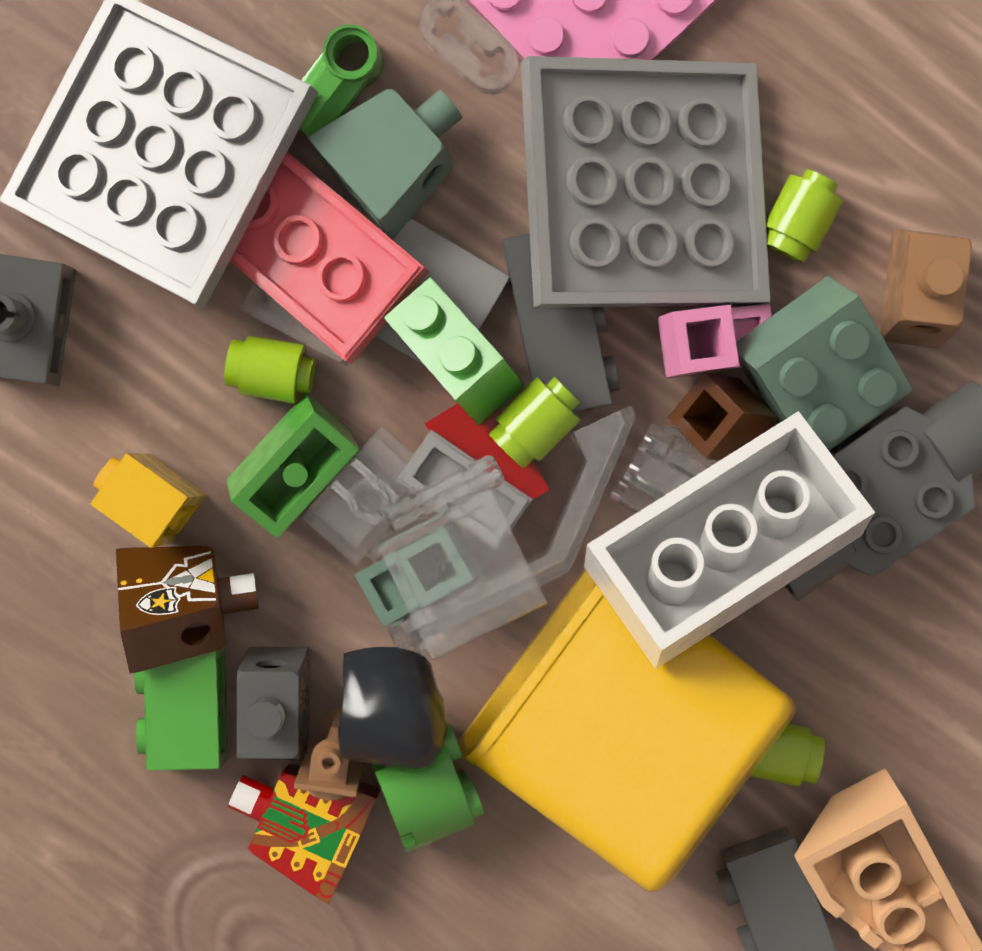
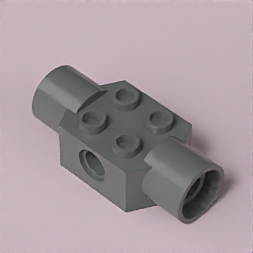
(915, 478)

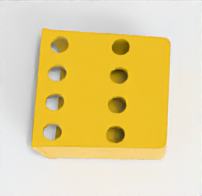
(624, 750)

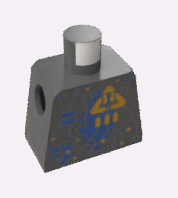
(273, 704)

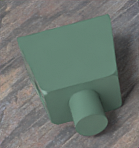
(389, 154)

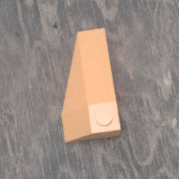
(881, 874)

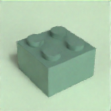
(824, 362)

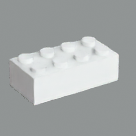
(727, 539)

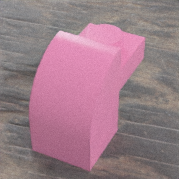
(706, 337)

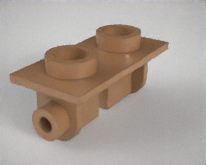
(324, 770)

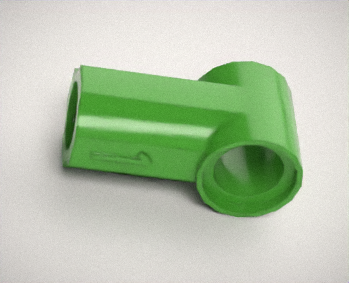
(335, 86)

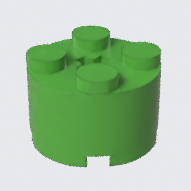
(431, 799)

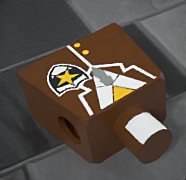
(175, 603)

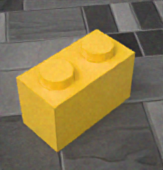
(146, 498)

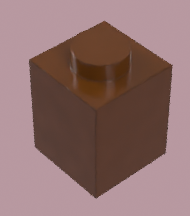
(721, 415)

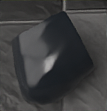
(391, 709)

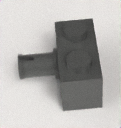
(34, 318)

